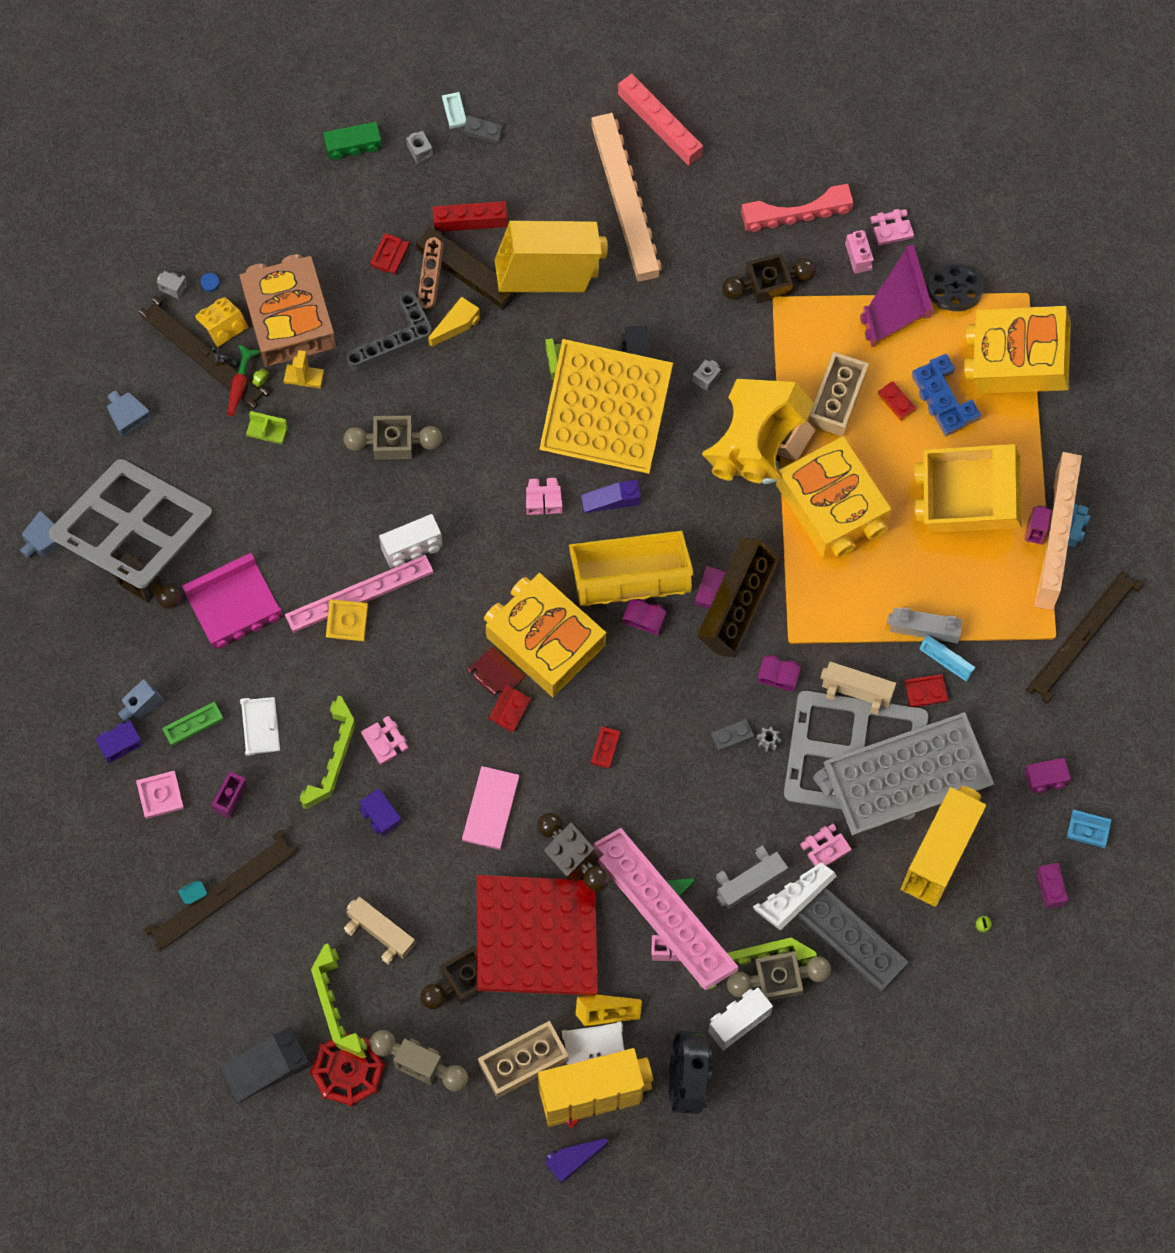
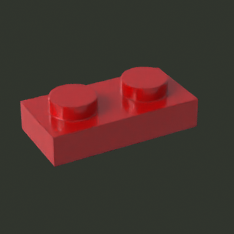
(896, 400)
(605, 747)

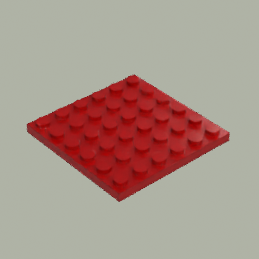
(536, 936)

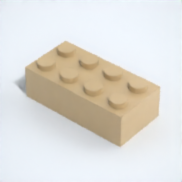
(838, 394)
(523, 1059)

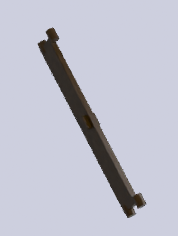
(198, 351)
(1082, 635)
(222, 893)

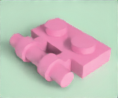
(892, 232)
(379, 743)
(828, 852)

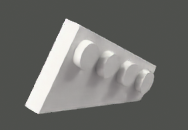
(786, 904)

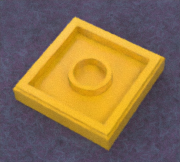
(346, 620)

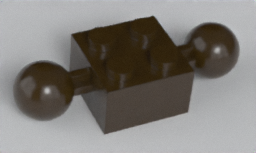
(769, 278)
(167, 595)
(573, 852)
(460, 979)

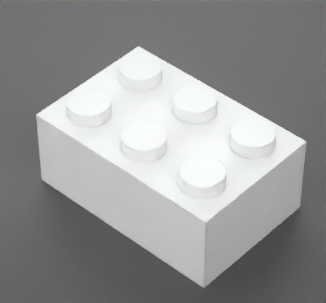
(411, 541)
(739, 1018)

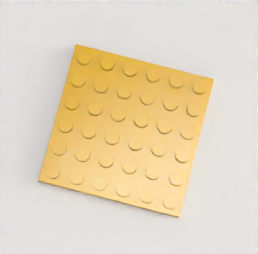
(606, 406)

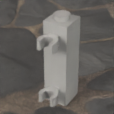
(923, 624)
(751, 880)

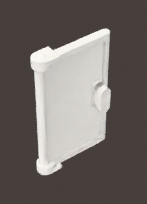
(258, 720)
(593, 1040)

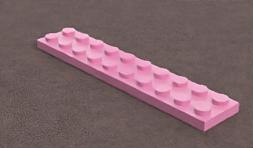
(664, 910)

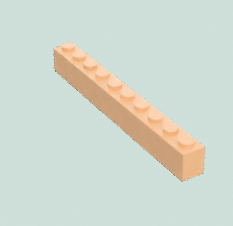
(625, 197)

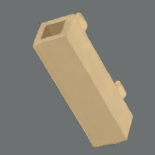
(858, 685)
(379, 927)

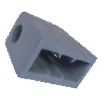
(127, 412)
(37, 537)
(140, 701)

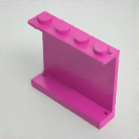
(232, 601)

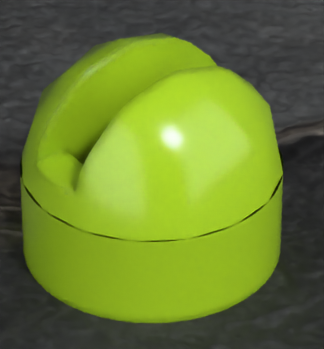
(980, 926)

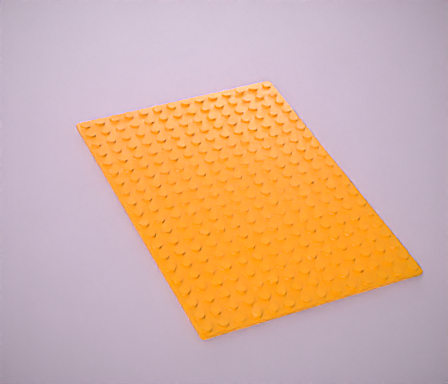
(971, 575)

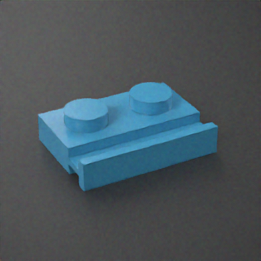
(1088, 828)

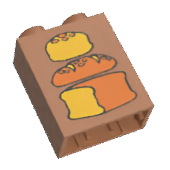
(287, 309)

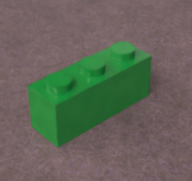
(352, 140)

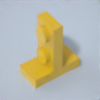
(302, 374)

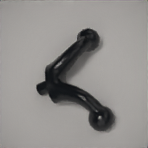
(219, 357)

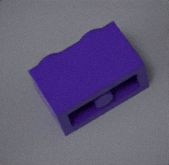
(119, 741)
(380, 812)

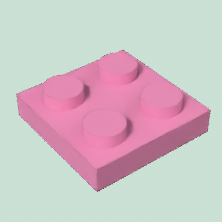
(160, 794)

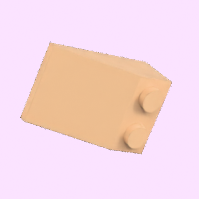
(796, 441)

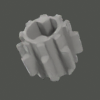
(768, 732)

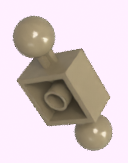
(392, 437)
(779, 976)
(418, 1061)

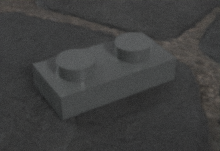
(482, 129)
(732, 735)

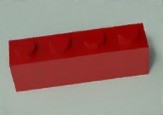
(470, 216)

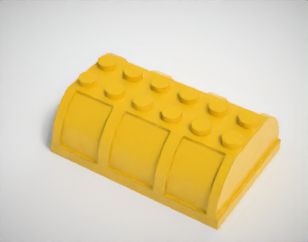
(631, 568)

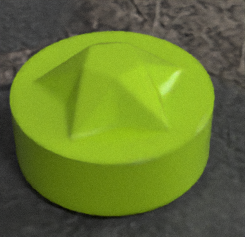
(260, 377)

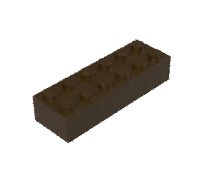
(738, 597)

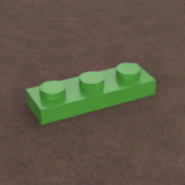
(192, 724)

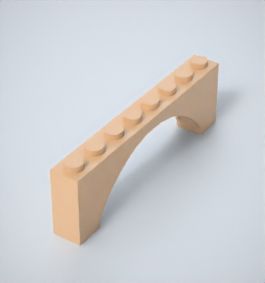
(1055, 555)

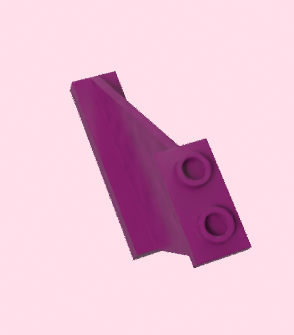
(899, 300)

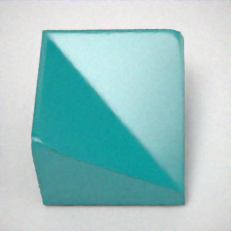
(192, 892)

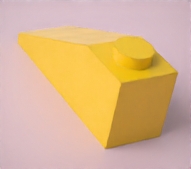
(458, 320)
(607, 1009)

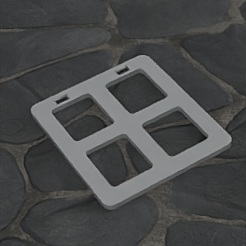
(130, 523)
(803, 746)

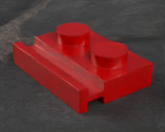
(389, 254)
(926, 690)
(509, 708)

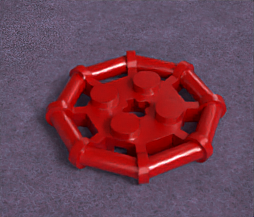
(340, 1078)

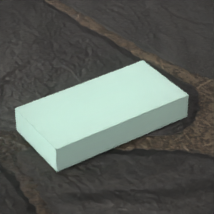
(454, 110)

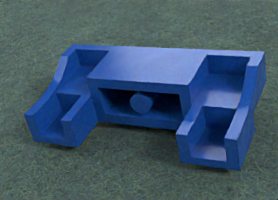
(940, 398)

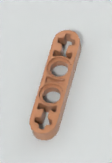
(430, 273)

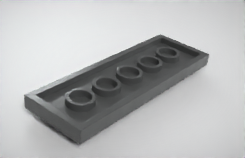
(853, 939)

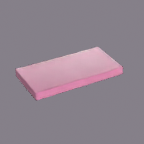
(490, 808)

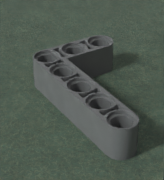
(394, 339)

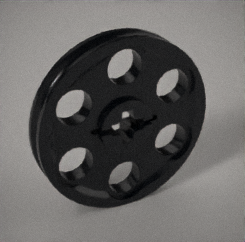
(947, 287)

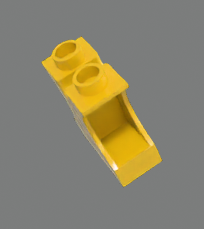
(760, 423)

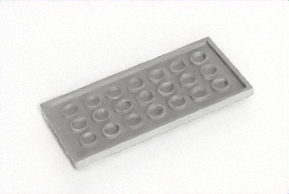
(907, 773)

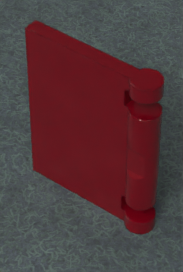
(495, 672)

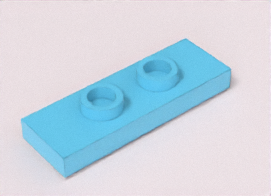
(947, 658)

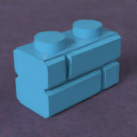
(1079, 519)

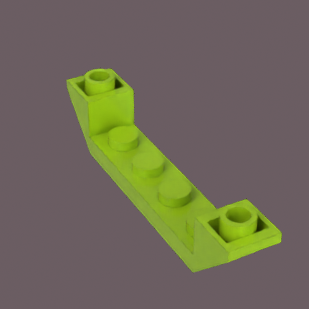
(316, 795)
(783, 946)
(325, 962)

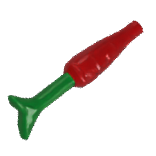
(240, 381)

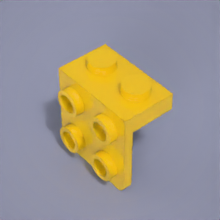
(222, 321)

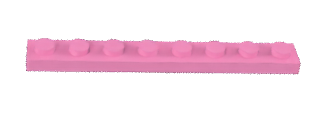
(361, 592)

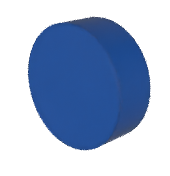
(210, 282)

